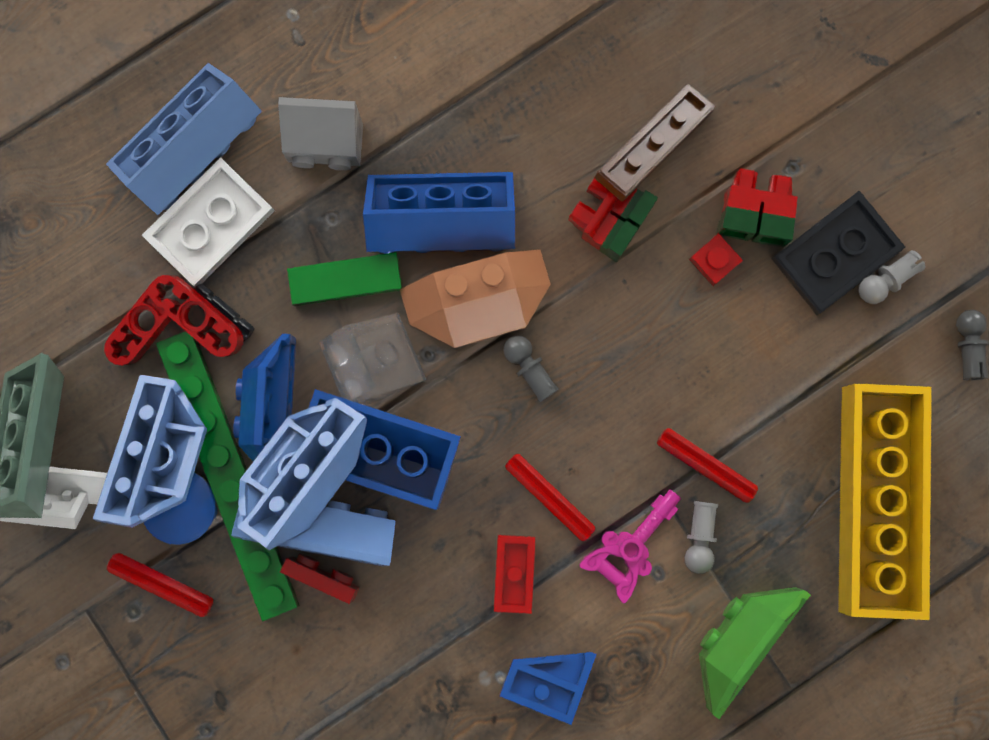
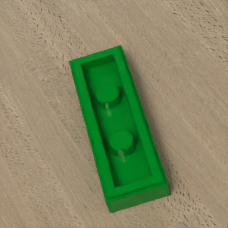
(344, 279)

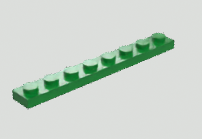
(223, 469)

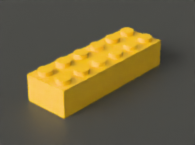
(885, 502)

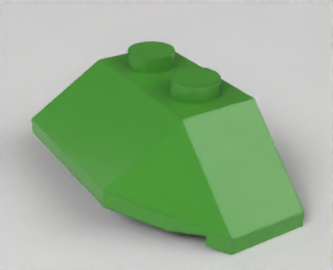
(744, 641)

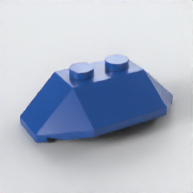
(265, 395)

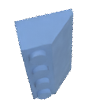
(184, 138)
(343, 535)

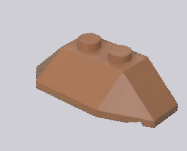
(478, 298)

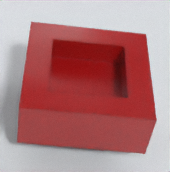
(715, 259)

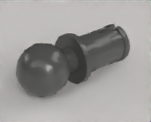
(972, 325)
(519, 352)

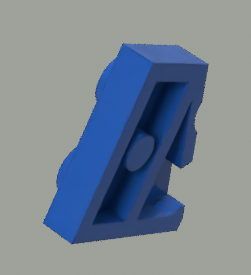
(549, 683)

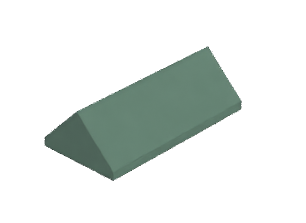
(27, 435)

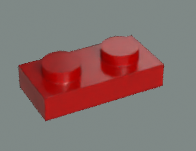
(514, 574)
(334, 584)

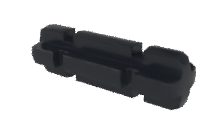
(245, 327)

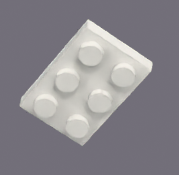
(208, 222)

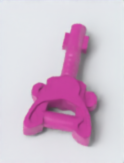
(630, 548)

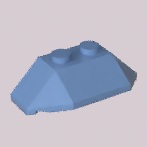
(152, 456)
(299, 472)

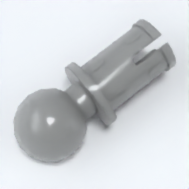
(876, 288)
(699, 556)

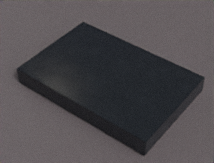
(838, 253)

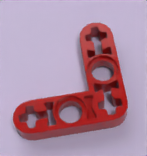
(165, 311)

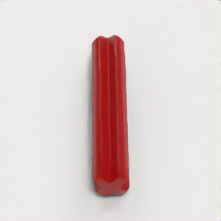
(707, 465)
(550, 497)
(160, 584)

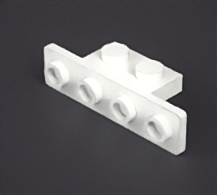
(67, 497)

